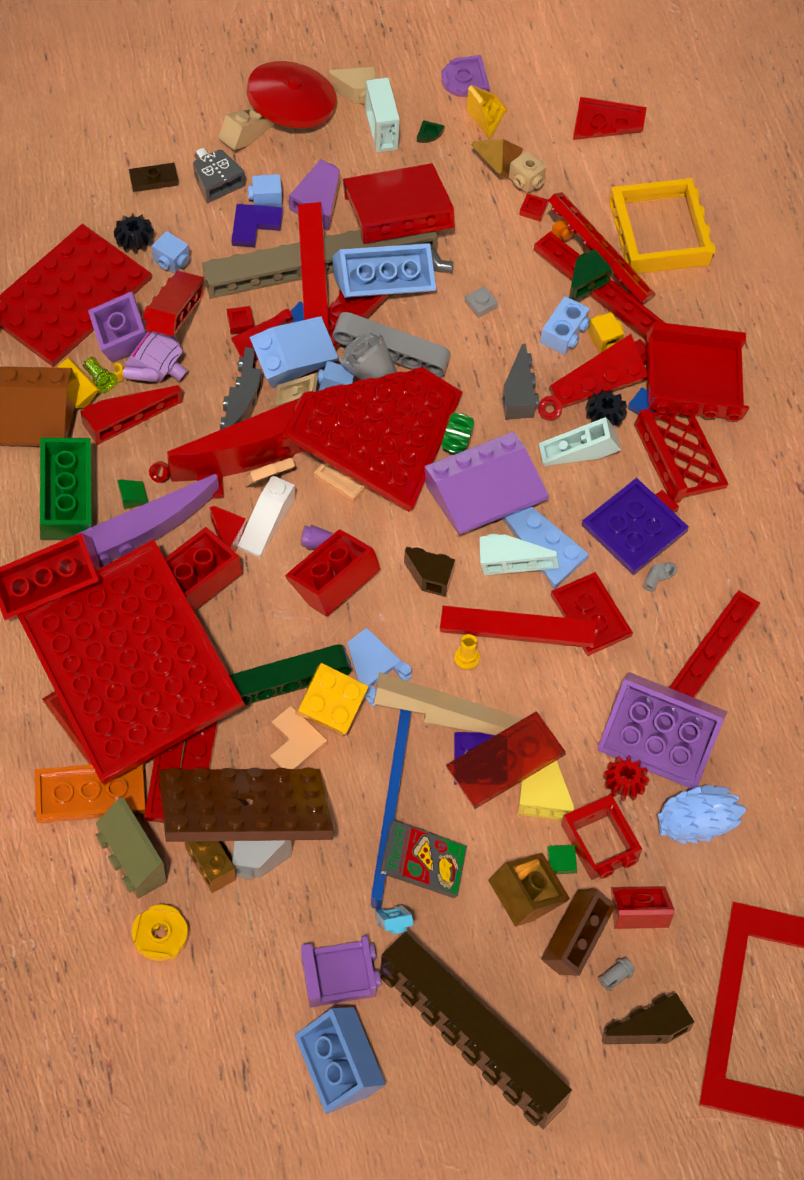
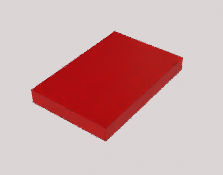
(590, 600)

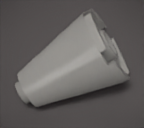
(368, 357)

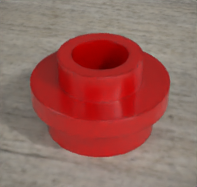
(550, 400)

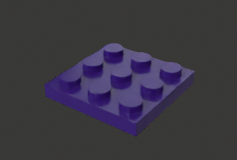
(635, 526)

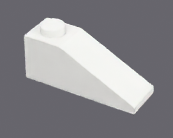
(267, 516)

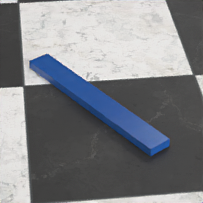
(391, 803)

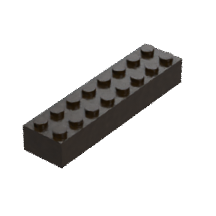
(474, 1031)

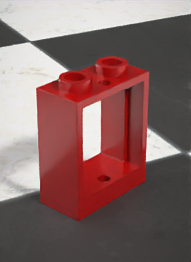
(591, 813)

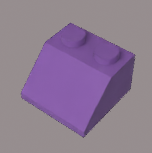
(118, 326)

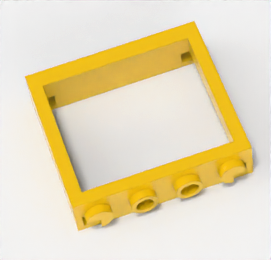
(661, 260)

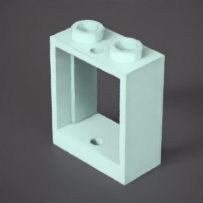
(382, 115)

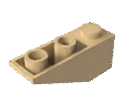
(243, 128)

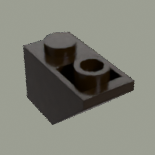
(430, 570)

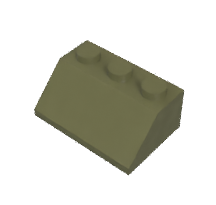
(130, 849)

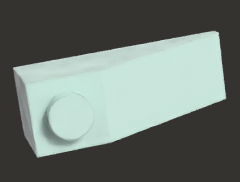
(581, 444)
(509, 555)

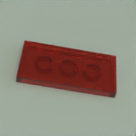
(505, 760)

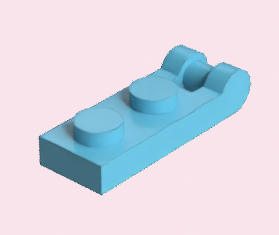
(394, 919)

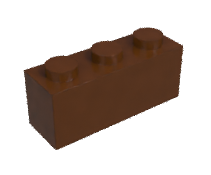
(578, 932)

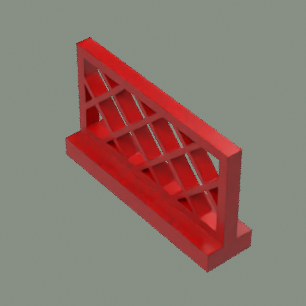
(661, 454)

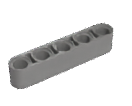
(403, 347)

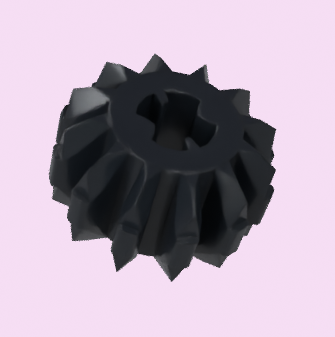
(133, 233)
(607, 406)

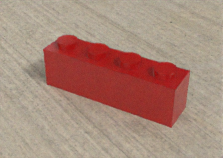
(174, 303)

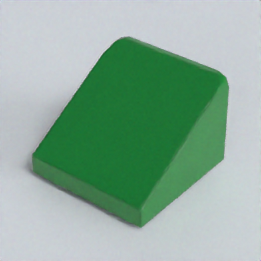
(132, 493)

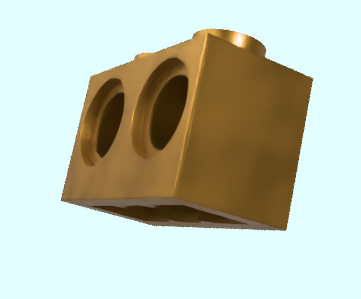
(212, 863)

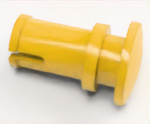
(467, 655)

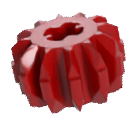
(618, 778)

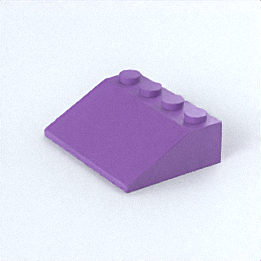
(485, 483)
(662, 729)

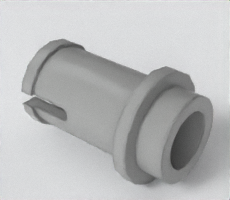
(617, 974)

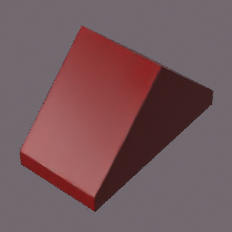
(227, 526)

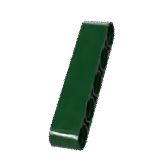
(288, 674)

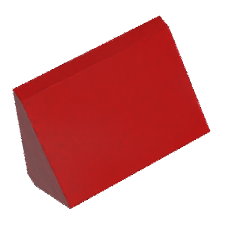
(641, 907)

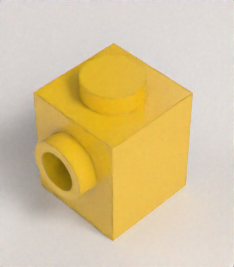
(605, 331)

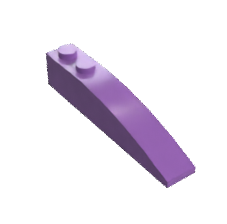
(150, 521)

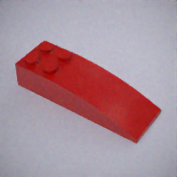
(236, 448)

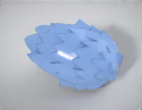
(700, 814)

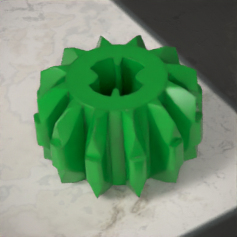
(457, 433)

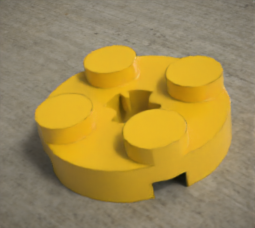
(168, 946)

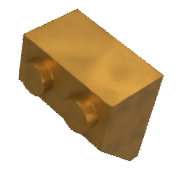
(528, 888)

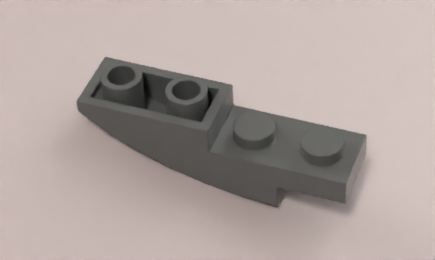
(245, 395)

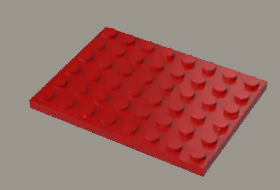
(131, 663)

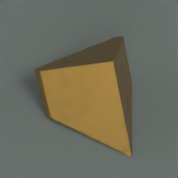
(498, 154)

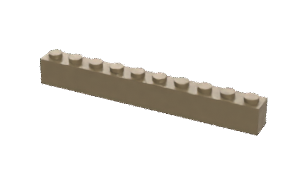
(283, 263)

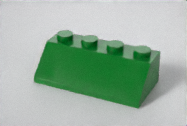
(64, 487)

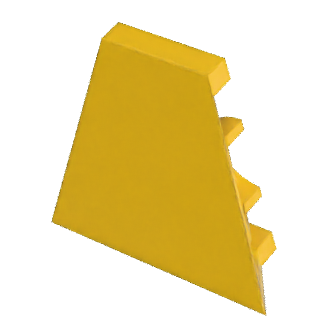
(485, 109)

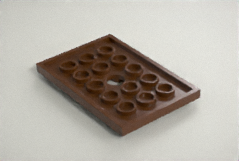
(206, 806)

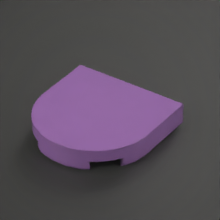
(463, 73)

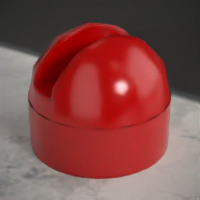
(154, 471)

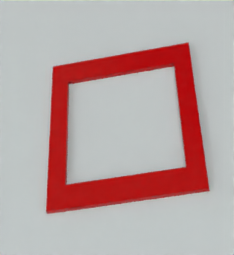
(729, 1094)

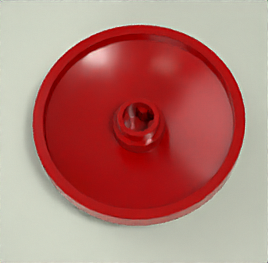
(291, 94)

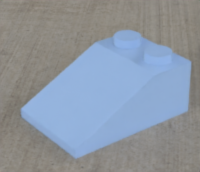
(293, 350)

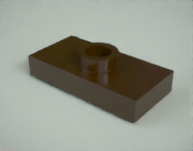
(153, 177)

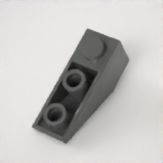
(518, 392)

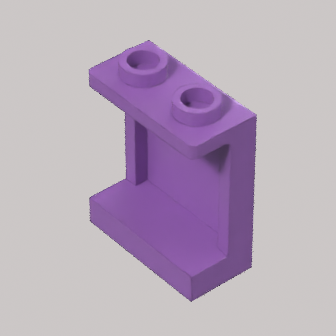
(340, 972)

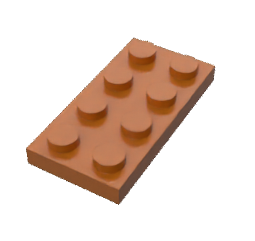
(79, 794)

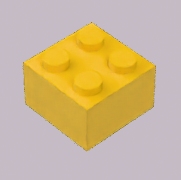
(331, 699)

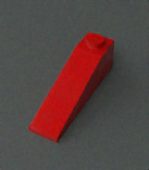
(121, 413)

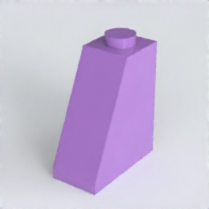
(318, 186)

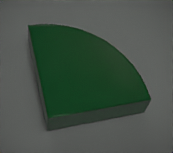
(429, 132)

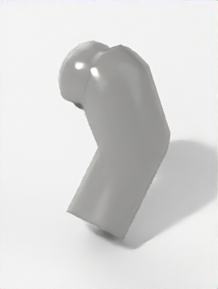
(658, 573)

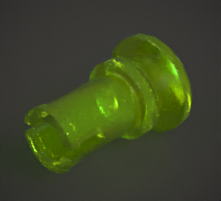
(101, 377)

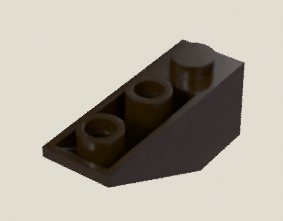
(655, 1025)

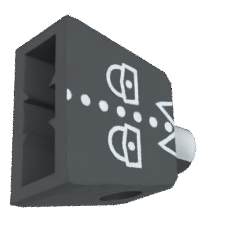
(217, 174)

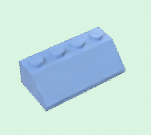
(384, 270)

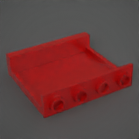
(399, 203)
(695, 371)

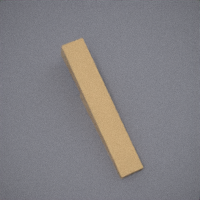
(440, 707)

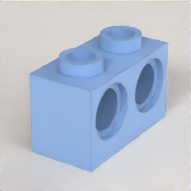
(561, 329)

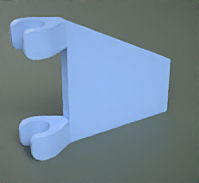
(370, 658)

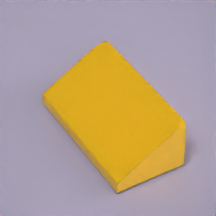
(87, 388)

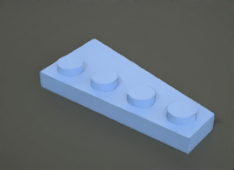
(536, 529)

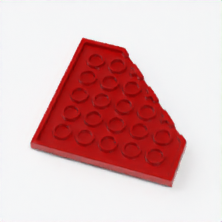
(378, 429)

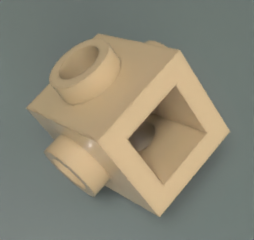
(527, 172)

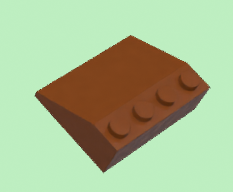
(36, 404)

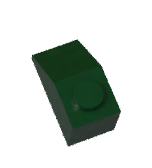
(589, 274)

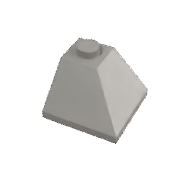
(259, 857)

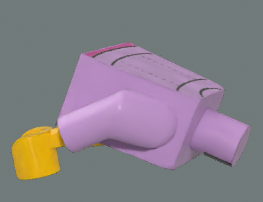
(153, 359)

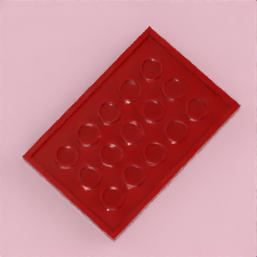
(52, 299)

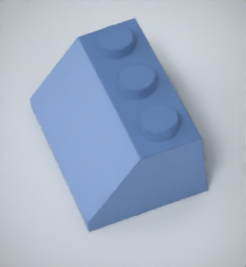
(339, 1059)

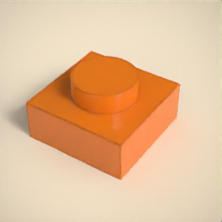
(561, 230)

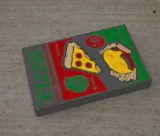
(423, 859)

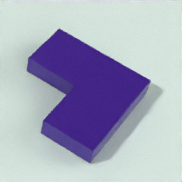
(253, 217)

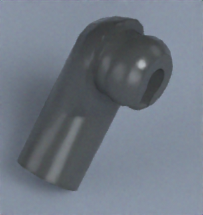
(441, 265)

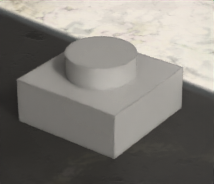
(481, 302)

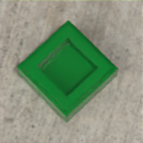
(562, 859)

